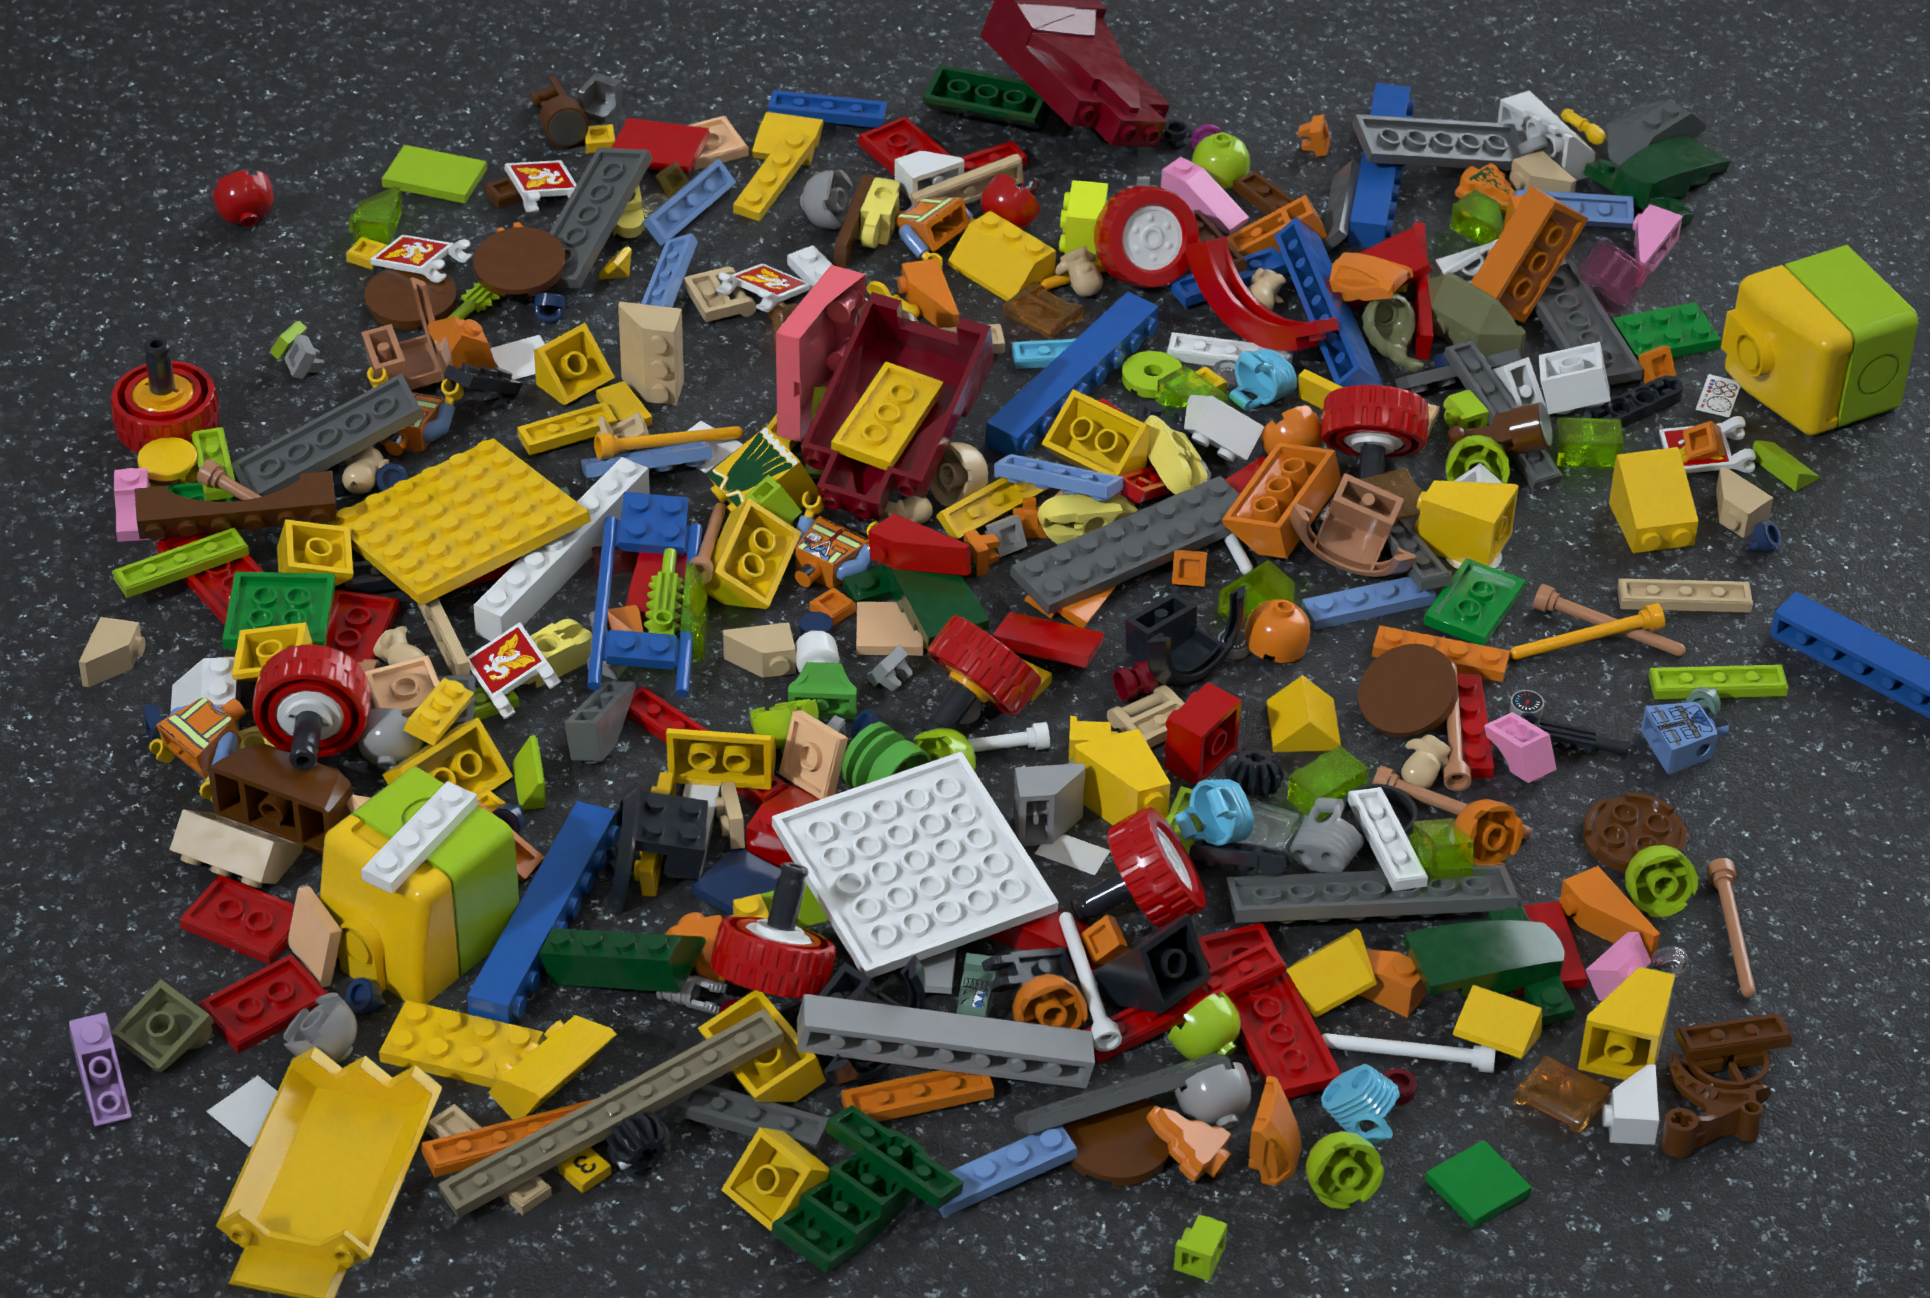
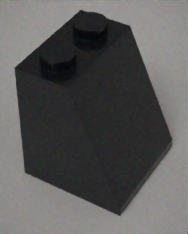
(1155, 969)

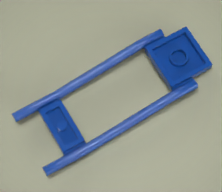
(650, 526)

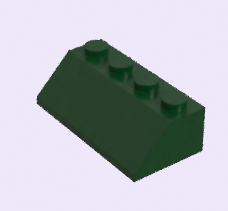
(986, 97)
(620, 959)

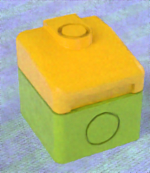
(1821, 341)
(440, 915)

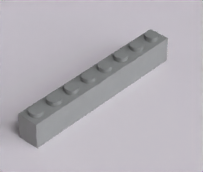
(945, 1041)

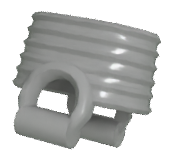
(1326, 844)

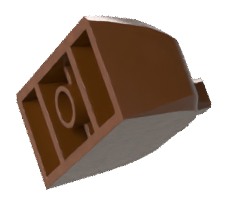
(273, 796)

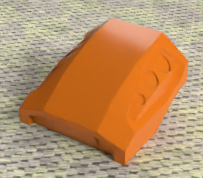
(1367, 277)
(1274, 1137)

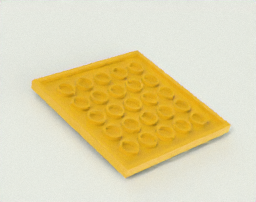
(459, 520)

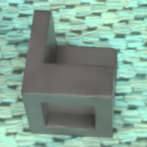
(600, 96)

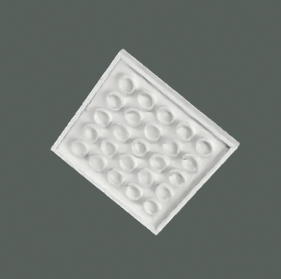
(914, 864)

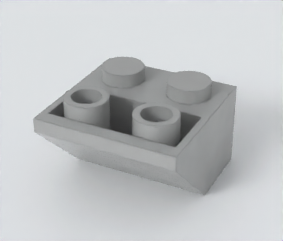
(1047, 802)

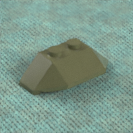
(1468, 314)

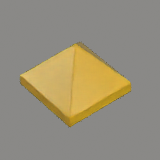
(618, 265)

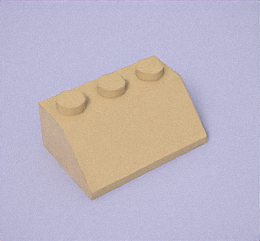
(652, 351)
(233, 848)

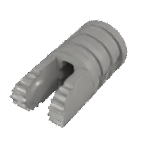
(691, 992)

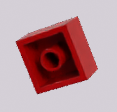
(1202, 733)

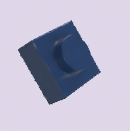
(151, 719)

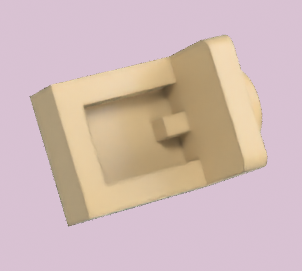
(629, 427)

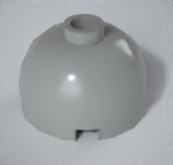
(827, 199)
(385, 739)
(328, 1027)
(1216, 1095)

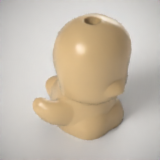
(1082, 272)
(1265, 286)
(362, 470)
(912, 508)
(393, 647)
(1426, 761)

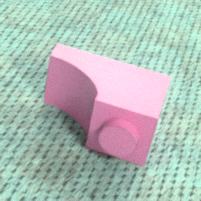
(124, 484)
(1523, 746)
(1617, 964)

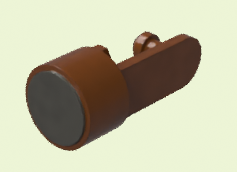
(560, 116)
(1518, 430)

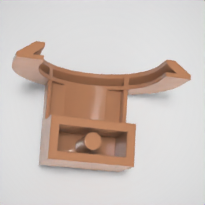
(417, 358)
(1355, 529)

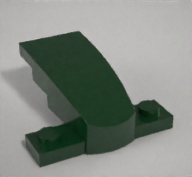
(1660, 173)
(924, 596)
(1497, 956)
(862, 1191)

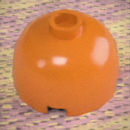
(1298, 427)
(1278, 630)
(1492, 829)
(1050, 1002)

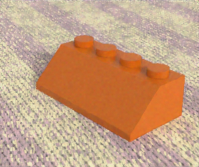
(1529, 252)
(1285, 478)

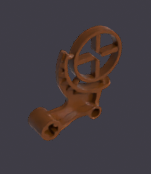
(1728, 1105)

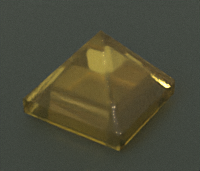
(672, 179)

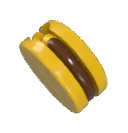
(169, 461)

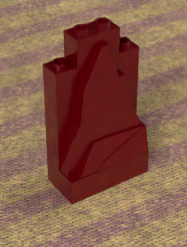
(1077, 67)
(880, 337)

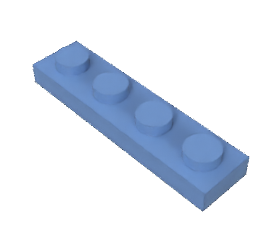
(689, 202)
(1600, 209)
(670, 271)
(658, 458)
(1059, 476)
(1365, 602)
(1011, 1166)

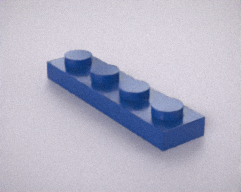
(829, 108)
(1189, 294)

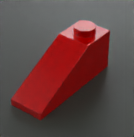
(917, 548)

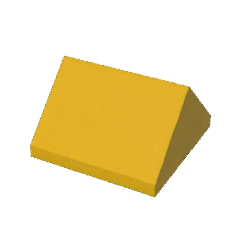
(571, 365)
(1302, 718)
(1333, 973)
(1499, 1022)

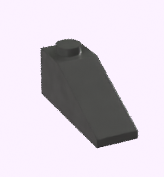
(598, 722)

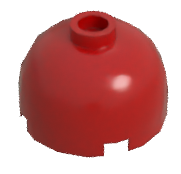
(243, 197)
(1009, 202)

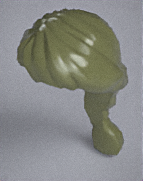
(1390, 328)

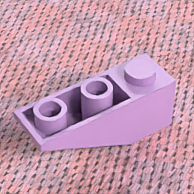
(99, 1069)

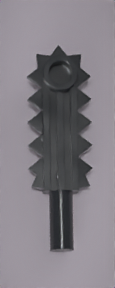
(1575, 737)

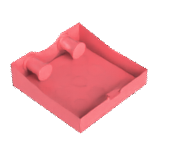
(813, 344)

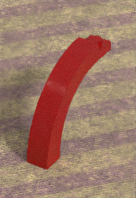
(1240, 310)

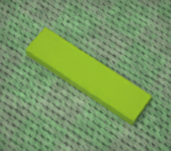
(180, 562)
(1728, 680)

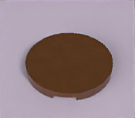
(519, 261)
(392, 299)
(1408, 690)
(1625, 825)
(1118, 1145)

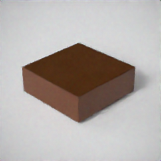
(503, 193)

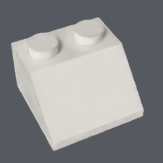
(1574, 378)
(1221, 427)
(209, 680)

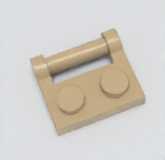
(713, 304)
(1147, 714)

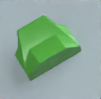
(829, 687)

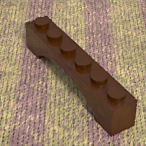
(168, 514)

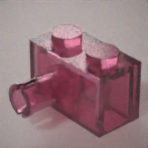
(1614, 272)

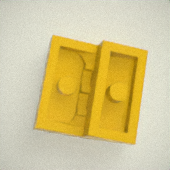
(776, 125)

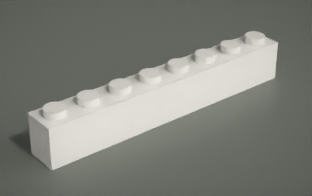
(549, 567)

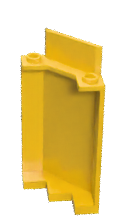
(324, 1173)

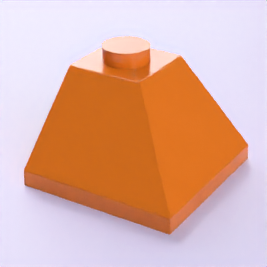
(465, 341)

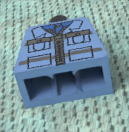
(1682, 734)

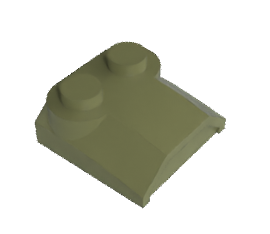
(163, 1027)

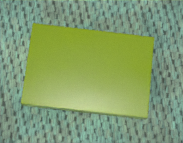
(434, 174)

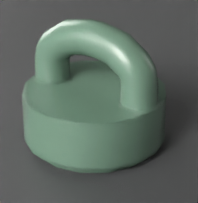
(1707, 699)

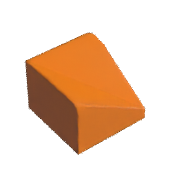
(1704, 441)
(624, 619)

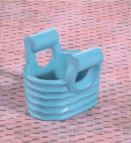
(1264, 375)
(1222, 811)
(1359, 1097)

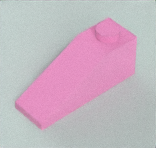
(1203, 194)
(1655, 235)

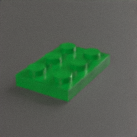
(1679, 327)
(1474, 602)

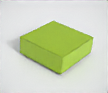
(286, 339)

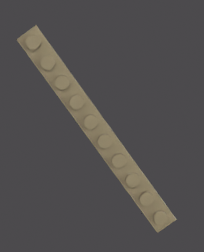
(596, 1119)

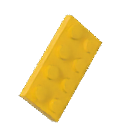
(887, 416)
(454, 1043)

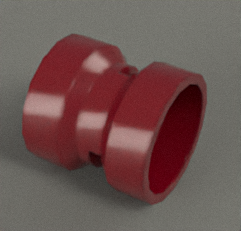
(1134, 681)

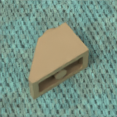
(1540, 172)
(1740, 503)
(761, 649)
(111, 650)

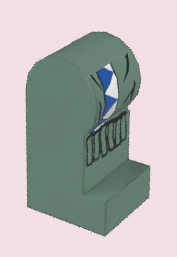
(974, 993)

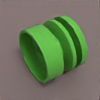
(879, 754)

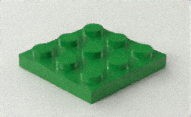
(278, 600)

